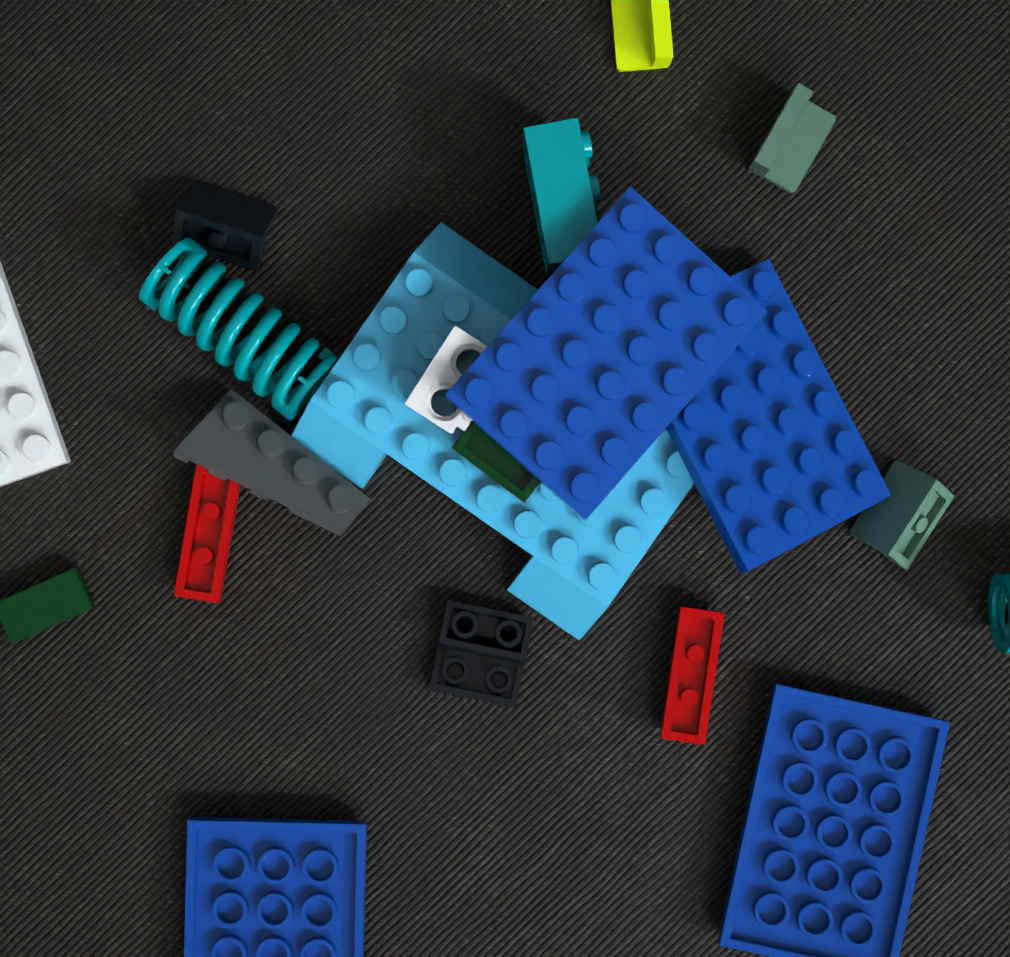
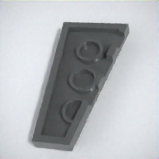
(256, 453)

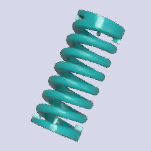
(260, 370)

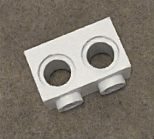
(442, 375)

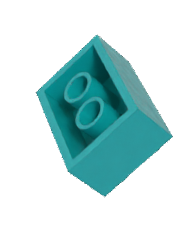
(560, 187)

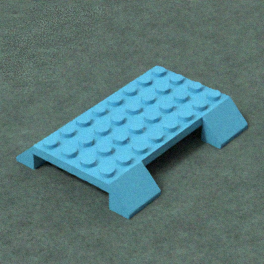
(364, 417)

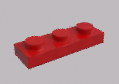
(207, 537)
(691, 675)

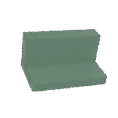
(792, 141)
(905, 519)

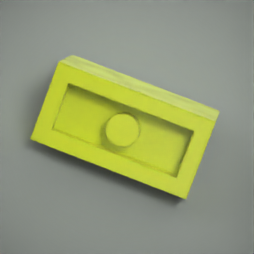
(641, 34)

